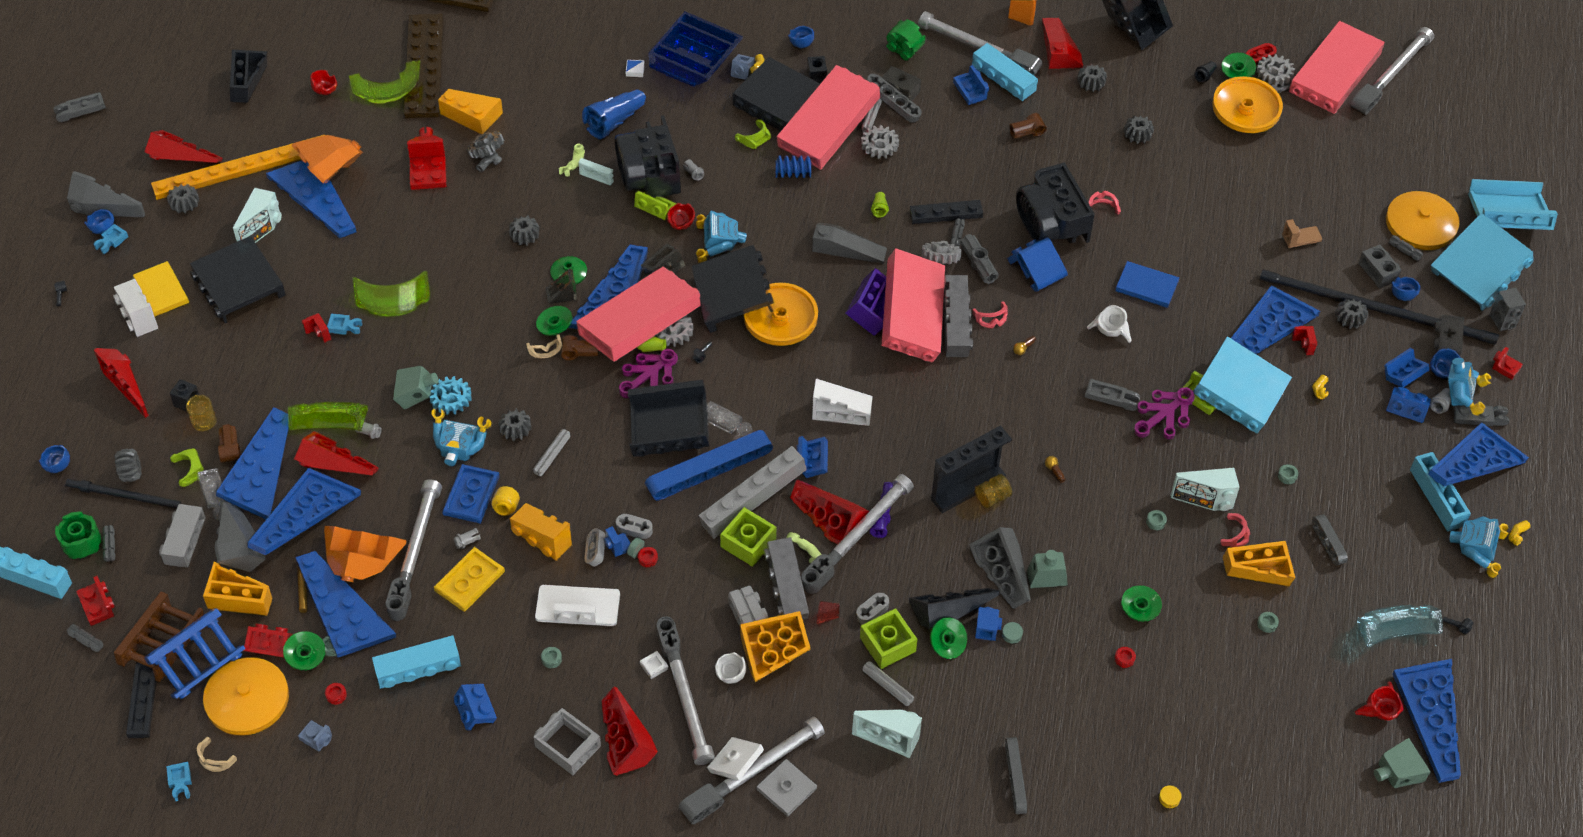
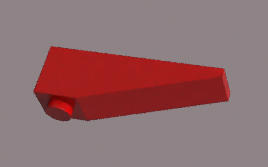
(1059, 45)
(169, 146)
(119, 373)
(322, 453)
(829, 512)
(627, 737)

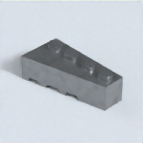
(957, 316)
(786, 577)

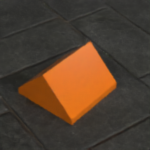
(1022, 11)

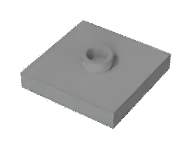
(786, 787)

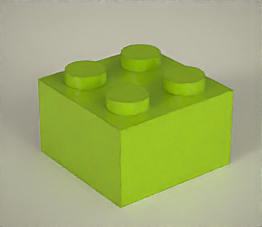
(747, 536)
(888, 638)

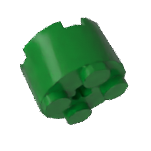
(905, 39)
(78, 535)

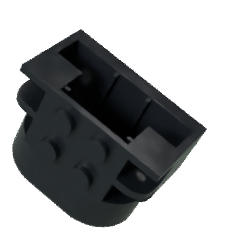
(1140, 19)
(649, 160)
(1055, 206)

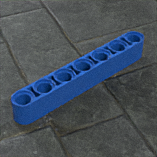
(708, 465)

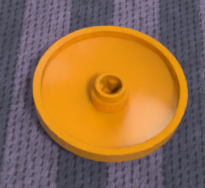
(1247, 104)
(1422, 220)
(792, 316)
(246, 696)

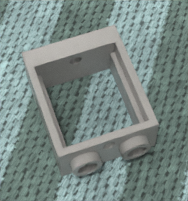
(581, 754)

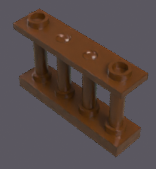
(150, 621)

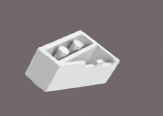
(135, 308)
(840, 404)

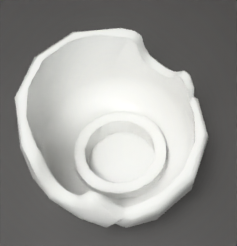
(730, 668)

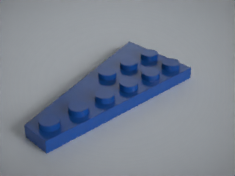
(314, 196)
(620, 278)
(1273, 320)
(1475, 456)
(256, 473)
(305, 505)
(344, 614)
(1431, 705)

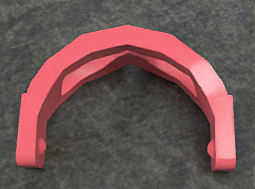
(1115, 203)
(978, 316)
(1245, 532)

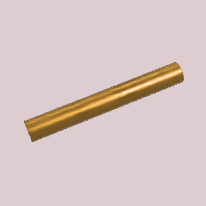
(302, 593)

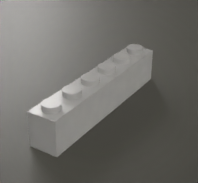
(753, 491)

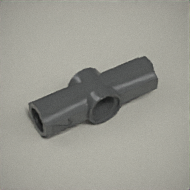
(979, 259)

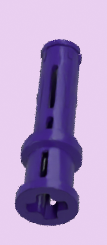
(879, 528)

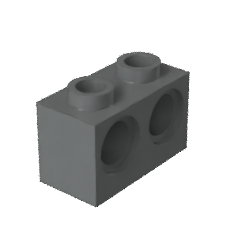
(1379, 266)
(1507, 309)

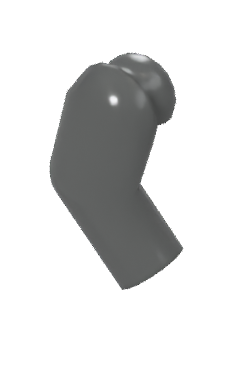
(484, 163)

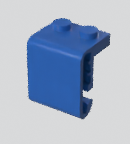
(1040, 262)

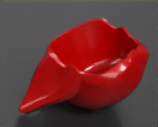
(1382, 704)

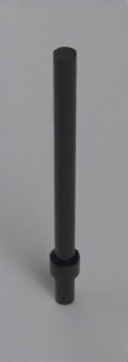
(87, 486)

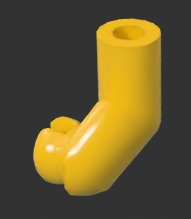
(759, 60)
(1318, 387)
(1517, 530)

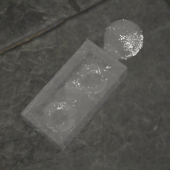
(727, 420)
(210, 483)

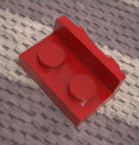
(95, 603)
(266, 641)

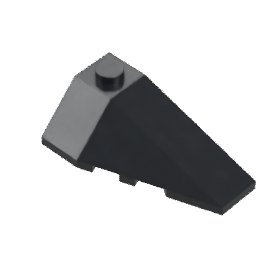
(954, 605)

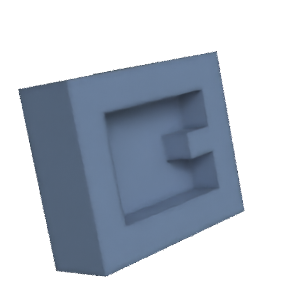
(741, 66)
(315, 735)

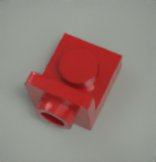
(316, 324)
(1307, 337)
(1506, 365)

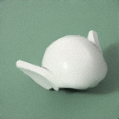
(1112, 322)

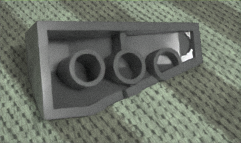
(87, 196)
(841, 242)
(233, 539)
(1002, 561)

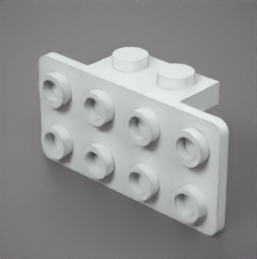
(577, 605)

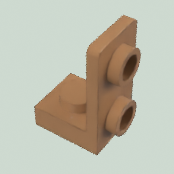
(1297, 237)

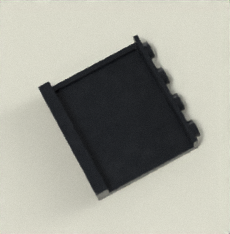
(774, 93)
(235, 277)
(732, 285)
(668, 418)
(967, 467)

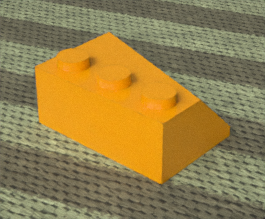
(773, 642)

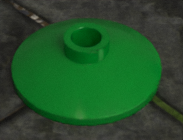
(1238, 65)
(564, 263)
(554, 320)
(1144, 597)
(955, 635)
(303, 642)

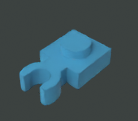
(111, 237)
(341, 323)
(178, 778)

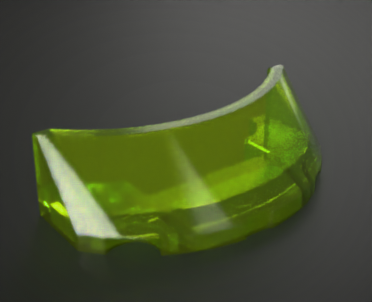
(388, 91)
(392, 299)
(327, 415)

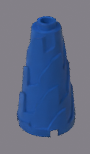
(611, 112)

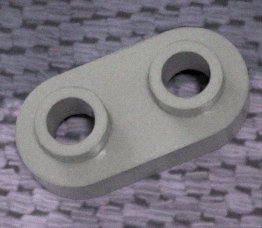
(594, 547)

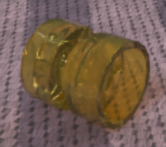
(201, 412)
(991, 492)

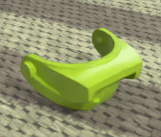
(757, 139)
(192, 455)

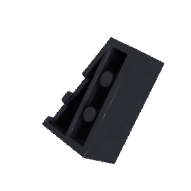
(246, 73)

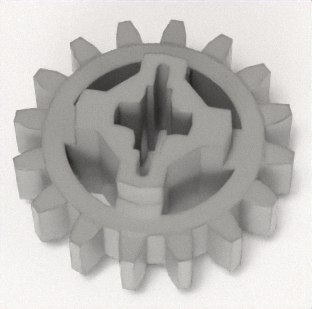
(1275, 70)
(880, 141)
(941, 252)
(677, 331)

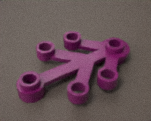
(665, 359)
(1166, 410)

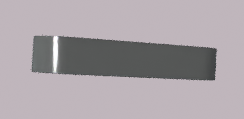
(1329, 540)

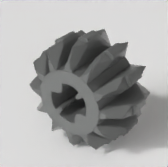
(1092, 77)
(1138, 129)
(183, 198)
(524, 230)
(1351, 313)
(514, 424)
(128, 465)

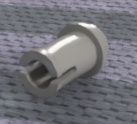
(695, 171)
(372, 430)
(466, 538)

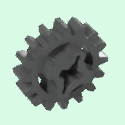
(485, 144)

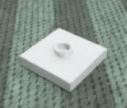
(735, 758)

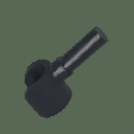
(60, 287)
(699, 355)
(1464, 626)

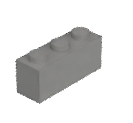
(182, 535)

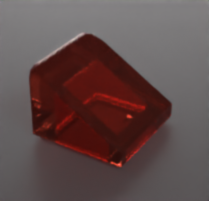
(827, 612)

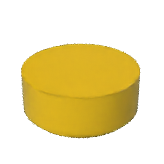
(1170, 797)

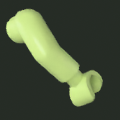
(578, 153)
(805, 545)

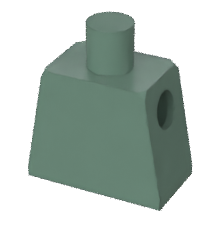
(413, 385)
(1047, 570)
(1402, 766)

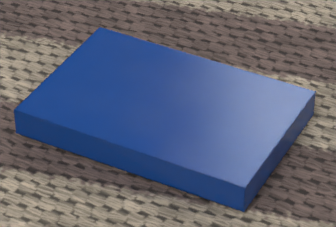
(1147, 284)
(471, 493)

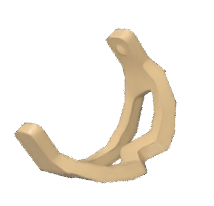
(545, 355)
(204, 762)

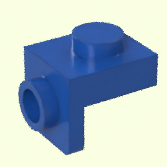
(617, 543)

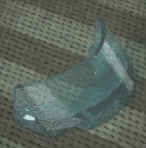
(1399, 621)

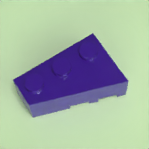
(869, 302)

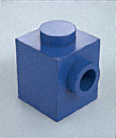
(988, 623)

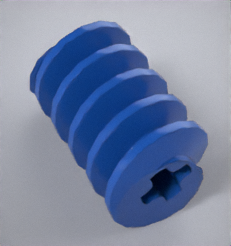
(793, 166)

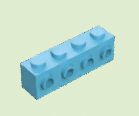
(1004, 72)
(1444, 499)
(34, 573)
(416, 662)

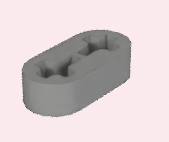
(634, 526)
(870, 605)

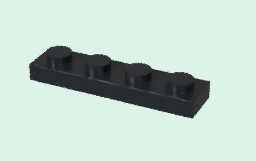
(946, 211)
(141, 702)

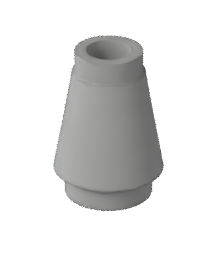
(1441, 401)

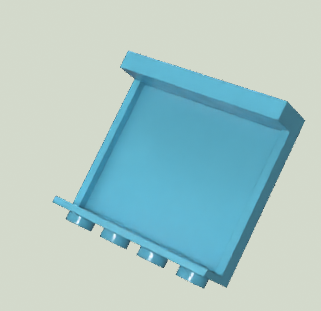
(1512, 204)
(1483, 261)
(1242, 385)

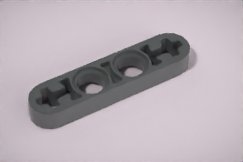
(896, 96)
(1016, 775)

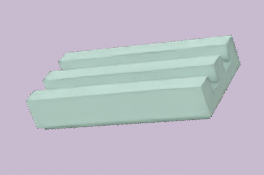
(596, 171)

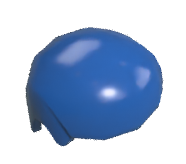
(801, 36)
(100, 221)
(1405, 288)
(1442, 362)
(55, 459)

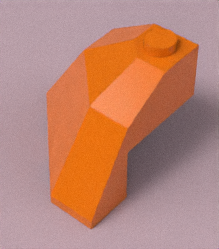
(327, 155)
(358, 552)

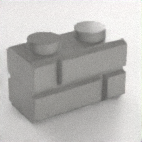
(746, 605)

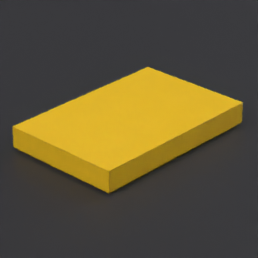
(161, 288)
(469, 579)

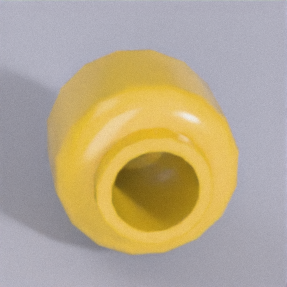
(505, 500)

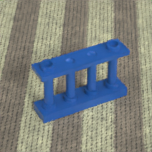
(176, 645)

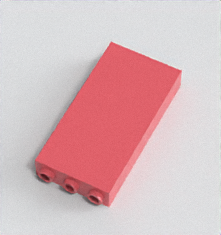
(1336, 67)
(828, 116)
(913, 305)
(638, 313)

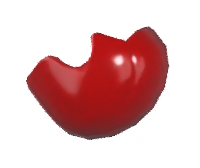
(322, 82)
(681, 216)

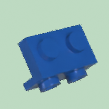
(971, 86)
(1405, 368)
(1408, 404)
(815, 455)
(474, 705)

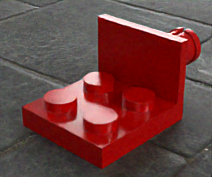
(427, 161)

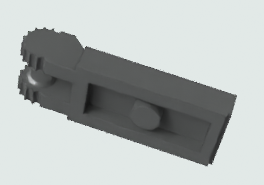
(79, 107)
(1112, 394)
(1463, 415)

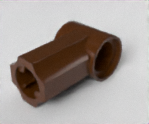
(1032, 125)
(574, 347)
(229, 447)

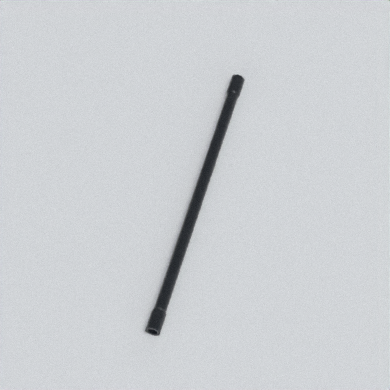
(1276, 278)

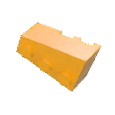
(470, 109)
(541, 531)
(1260, 563)
(236, 593)

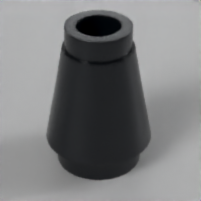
(1205, 71)

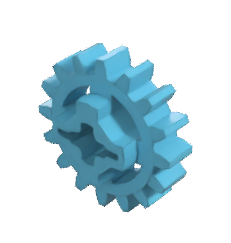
(450, 395)

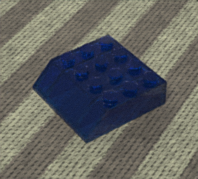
(692, 49)

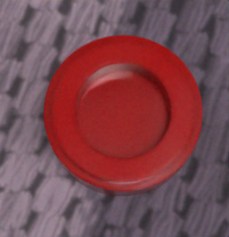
(647, 557)
(1125, 657)
(335, 693)

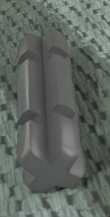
(957, 232)
(1405, 248)
(108, 543)
(85, 638)

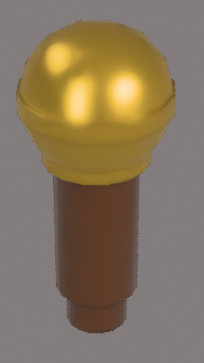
(1020, 348)
(1052, 463)

